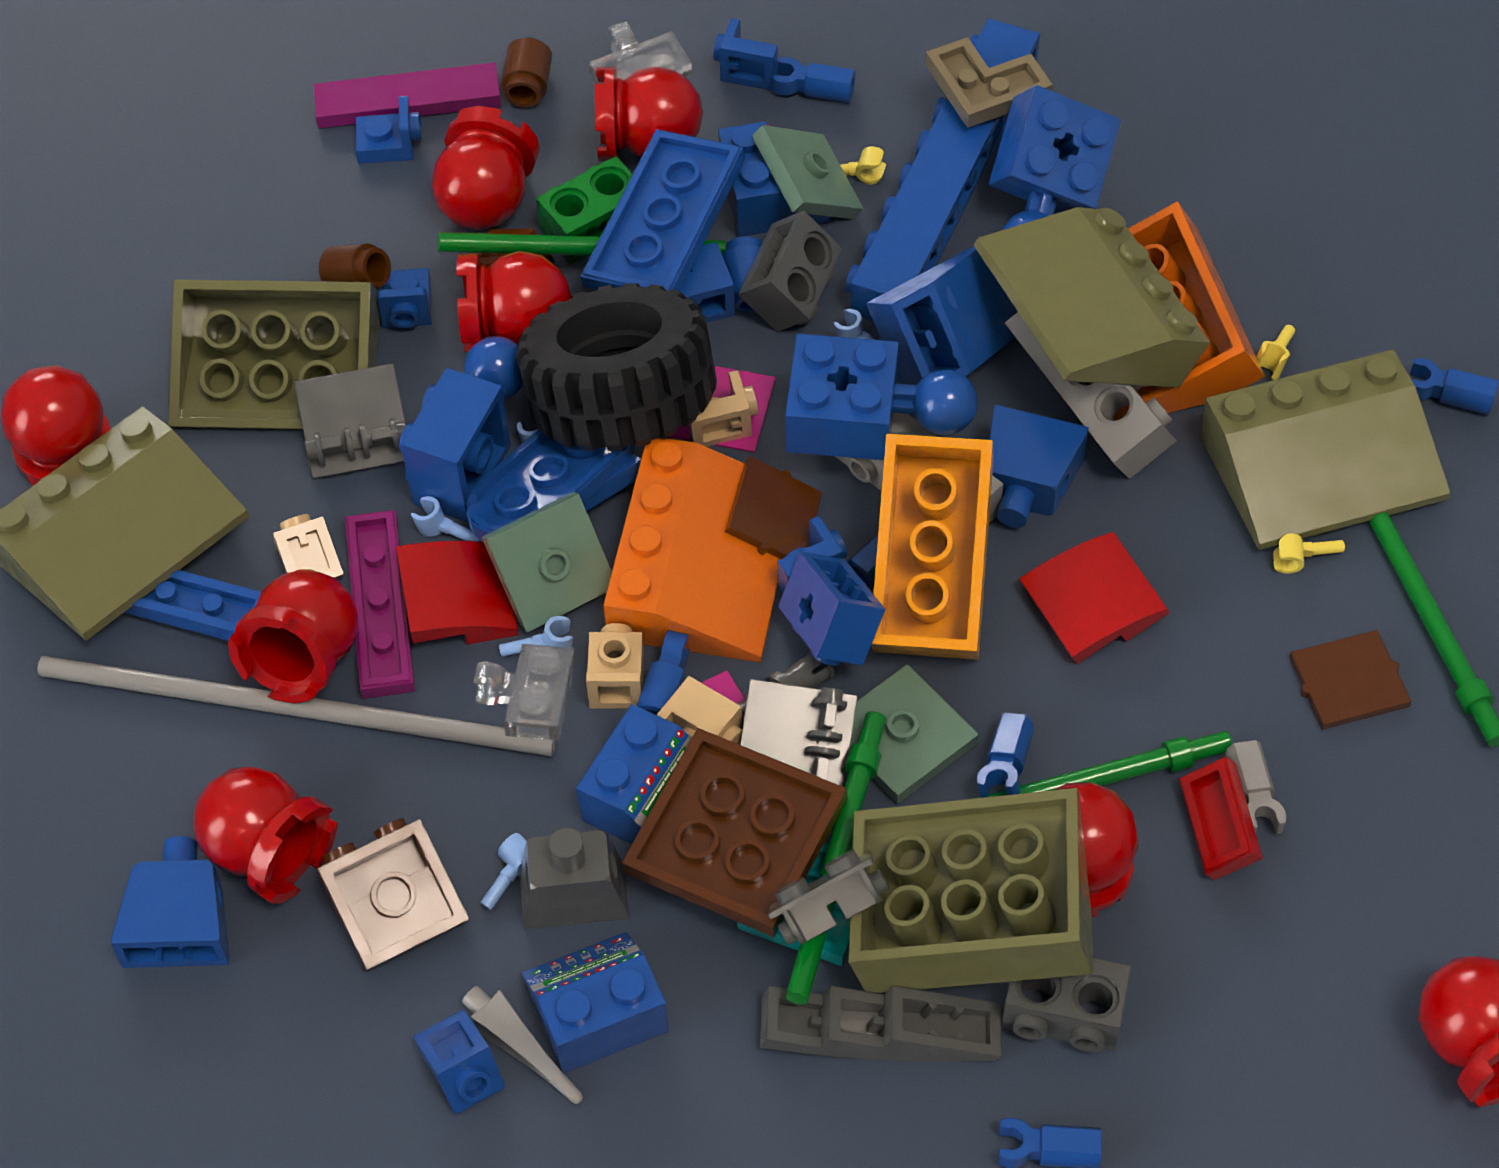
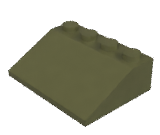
(1095, 299)
(249, 341)
(1324, 448)
(114, 522)
(974, 892)

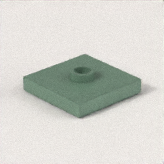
(807, 172)
(549, 561)
(919, 732)

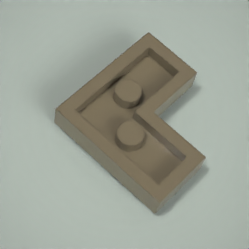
(976, 89)

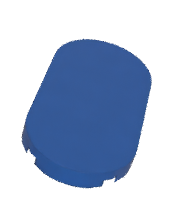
(537, 476)

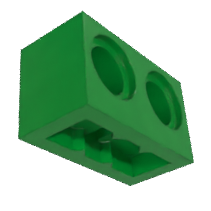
(584, 202)

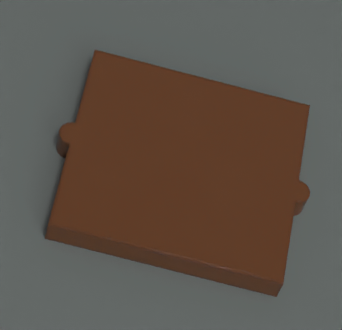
(772, 509)
(1350, 679)

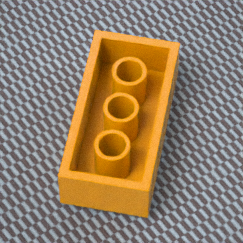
(933, 545)

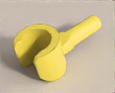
(870, 166)
(1274, 354)
(1291, 552)

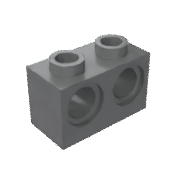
(790, 271)
(1062, 1014)

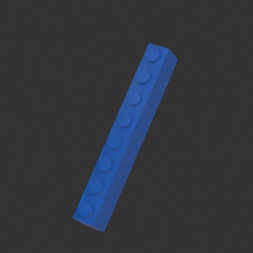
(937, 183)

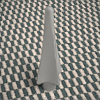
(503, 1027)

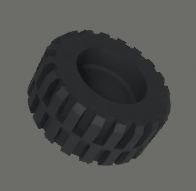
(616, 367)

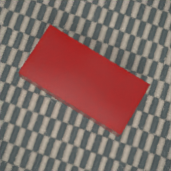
(1220, 818)

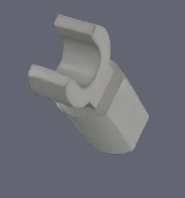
(1257, 783)

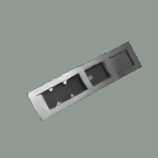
(887, 1026)

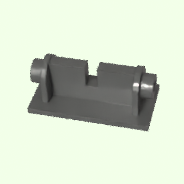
(806, 904)

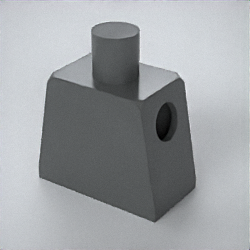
(572, 880)

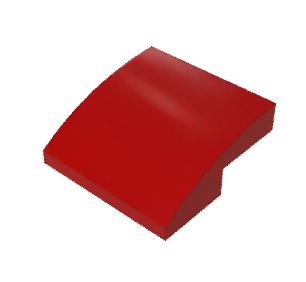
(454, 592)
(1094, 595)

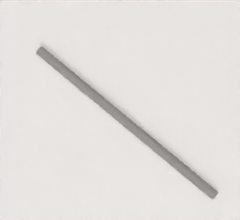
(314, 709)

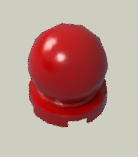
(643, 102)
(483, 168)
(506, 294)
(50, 418)
(295, 635)
(262, 830)
(1108, 842)
(1463, 1023)

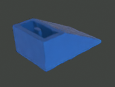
(945, 318)

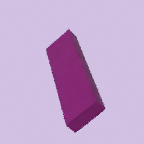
(428, 93)
(378, 593)

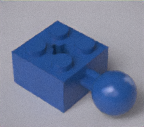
(1053, 154)
(848, 392)
(462, 427)

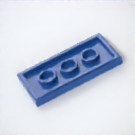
(664, 213)

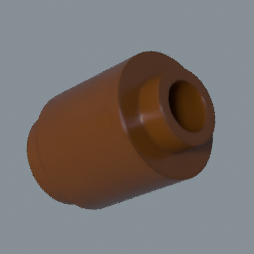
(526, 71)
(355, 264)

